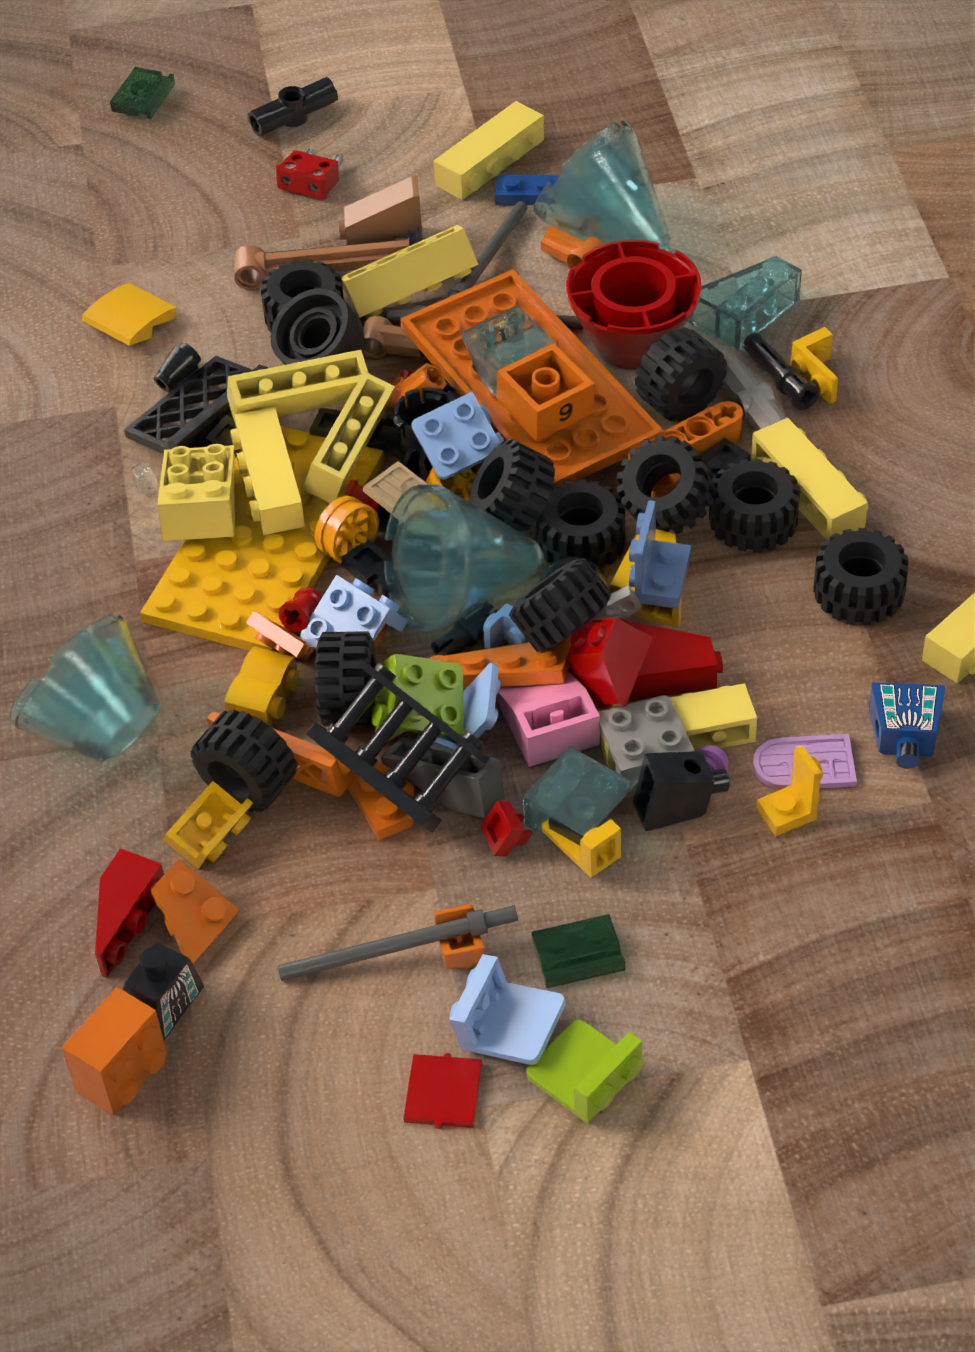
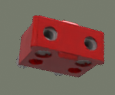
(308, 173)

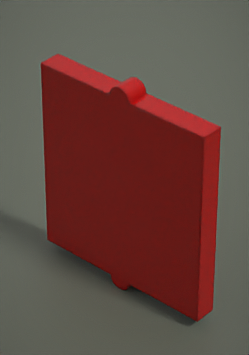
(442, 1091)

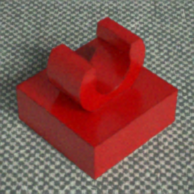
(504, 828)

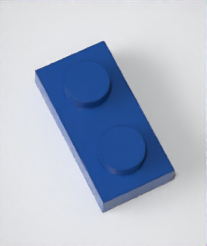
(523, 188)

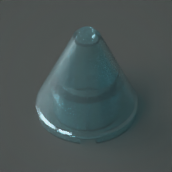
(606, 192)
(451, 557)

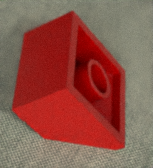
(608, 659)

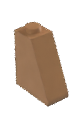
(383, 214)

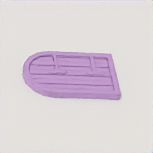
(775, 760)

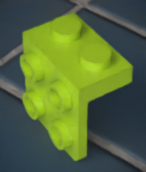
(432, 684)
(586, 1068)

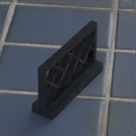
(204, 417)

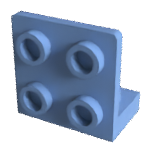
(659, 565)

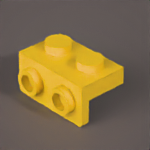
(206, 824)

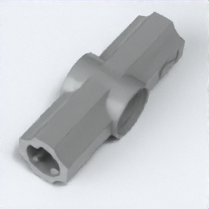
(753, 397)

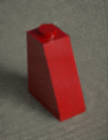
(676, 663)

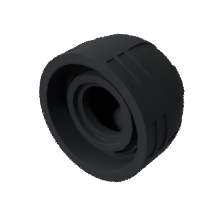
(315, 327)

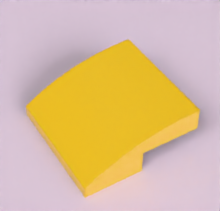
(129, 314)

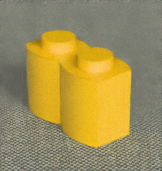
(263, 684)

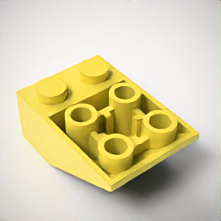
(197, 493)

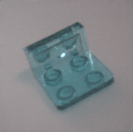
(574, 793)

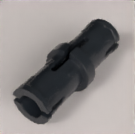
(464, 632)

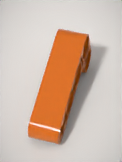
(702, 433)

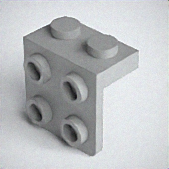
(640, 730)

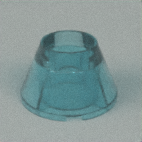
(92, 695)

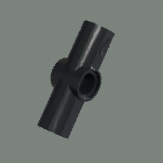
(292, 106)

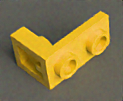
(809, 355)
(796, 803)
(597, 848)

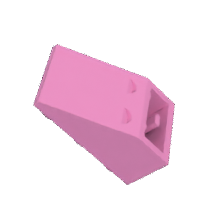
(550, 718)

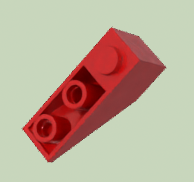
(123, 905)

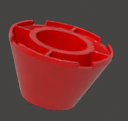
(631, 297)

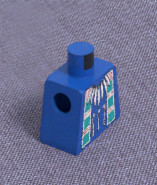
(906, 719)

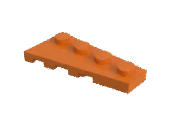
(517, 664)

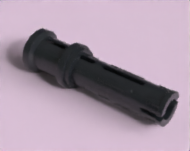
(788, 378)

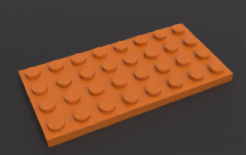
(576, 449)

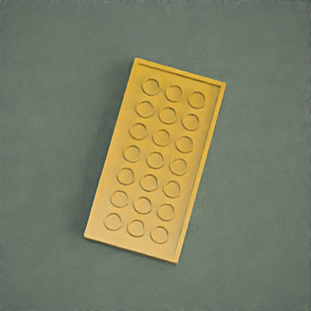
(224, 579)

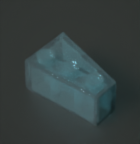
(747, 300)

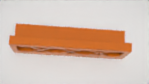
(314, 764)

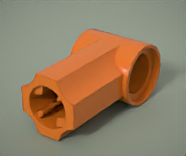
(567, 246)
(425, 377)

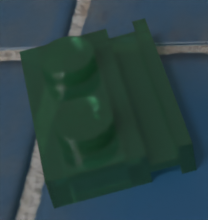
(142, 92)
(578, 951)

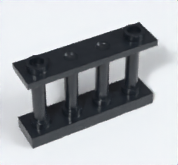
(392, 782)

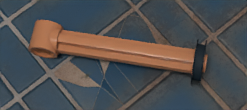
(254, 264)

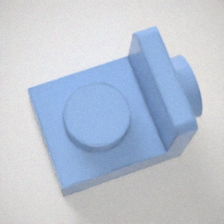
(500, 627)

